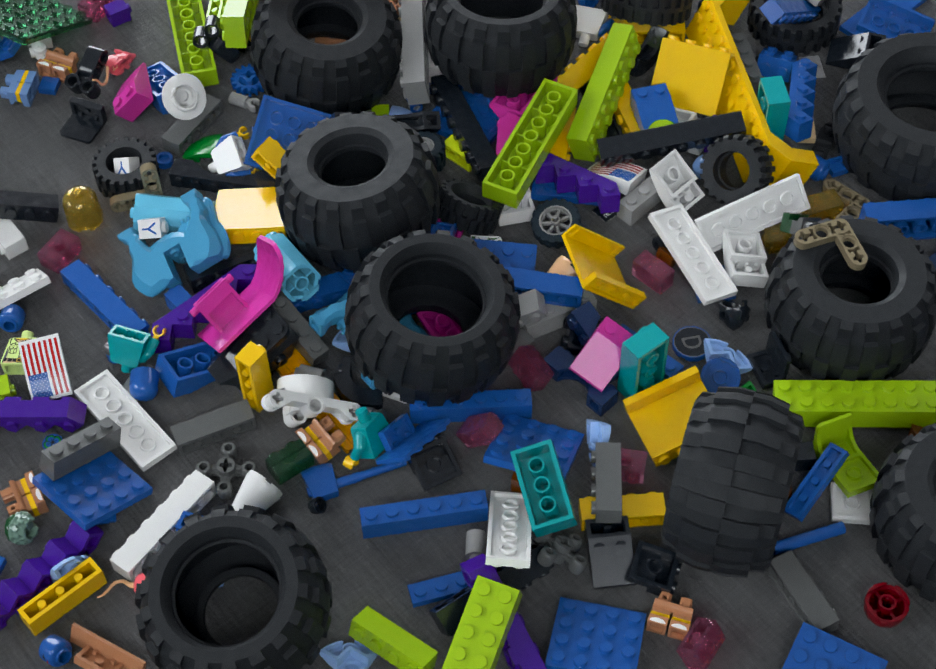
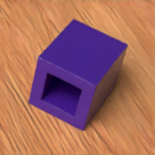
(118, 12)

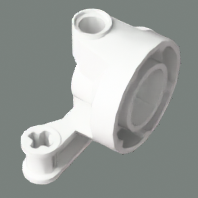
(307, 397)

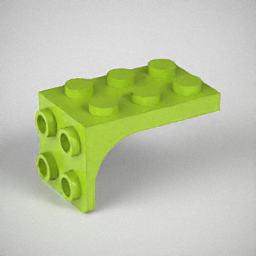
(857, 472)

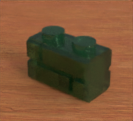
(289, 461)

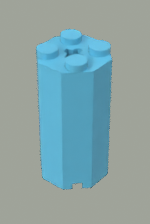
(159, 206)
(299, 276)

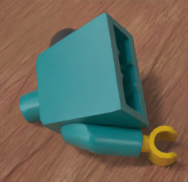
(131, 346)
(365, 435)

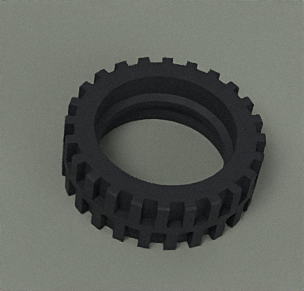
(649, 11)
(796, 37)

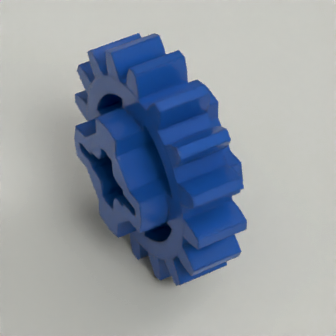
(246, 81)

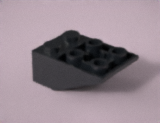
(847, 49)
(609, 552)

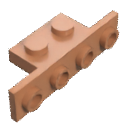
(100, 653)

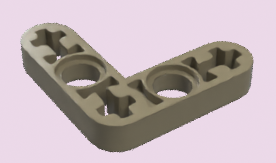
(129, 196)
(851, 207)
(838, 236)

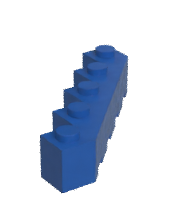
(802, 100)

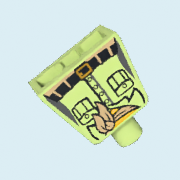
(11, 360)

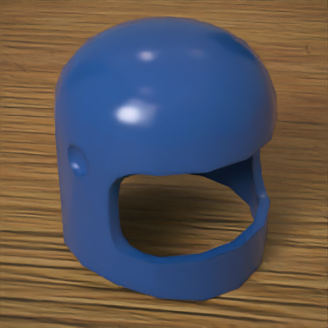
(144, 383)

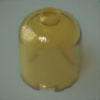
(82, 208)

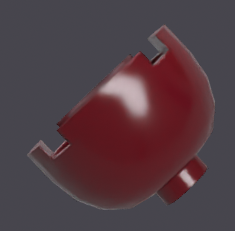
(886, 605)

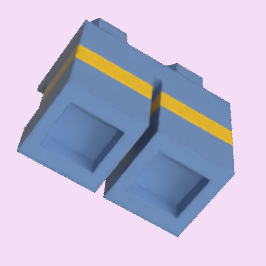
(22, 87)

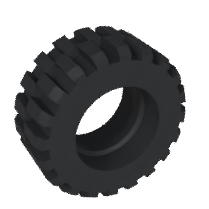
(715, 167)

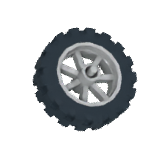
(545, 210)

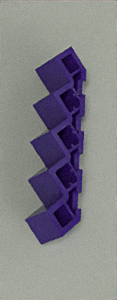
(586, 184)
(182, 324)
(42, 413)
(35, 572)
(519, 648)

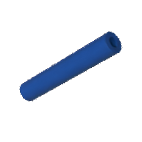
(809, 537)

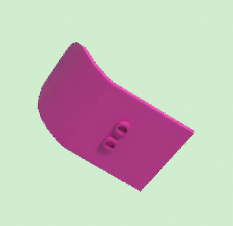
(233, 312)

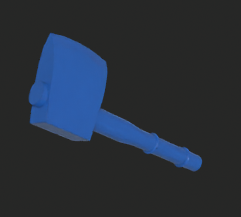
(322, 482)

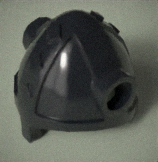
(733, 313)

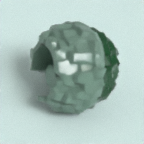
(20, 528)

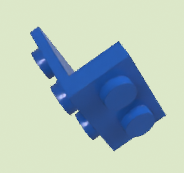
(776, 62)

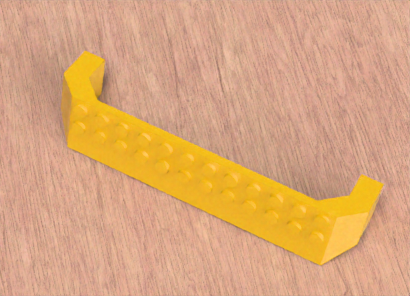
(738, 94)

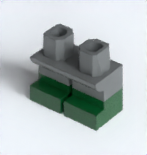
(793, 222)

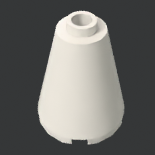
(256, 492)

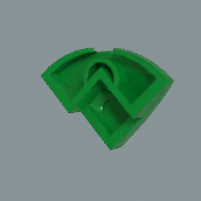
(202, 148)

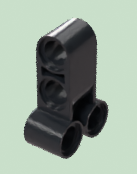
(213, 39)
(89, 68)

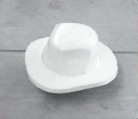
(184, 96)

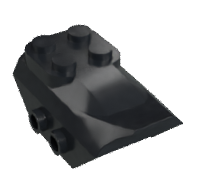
(267, 330)

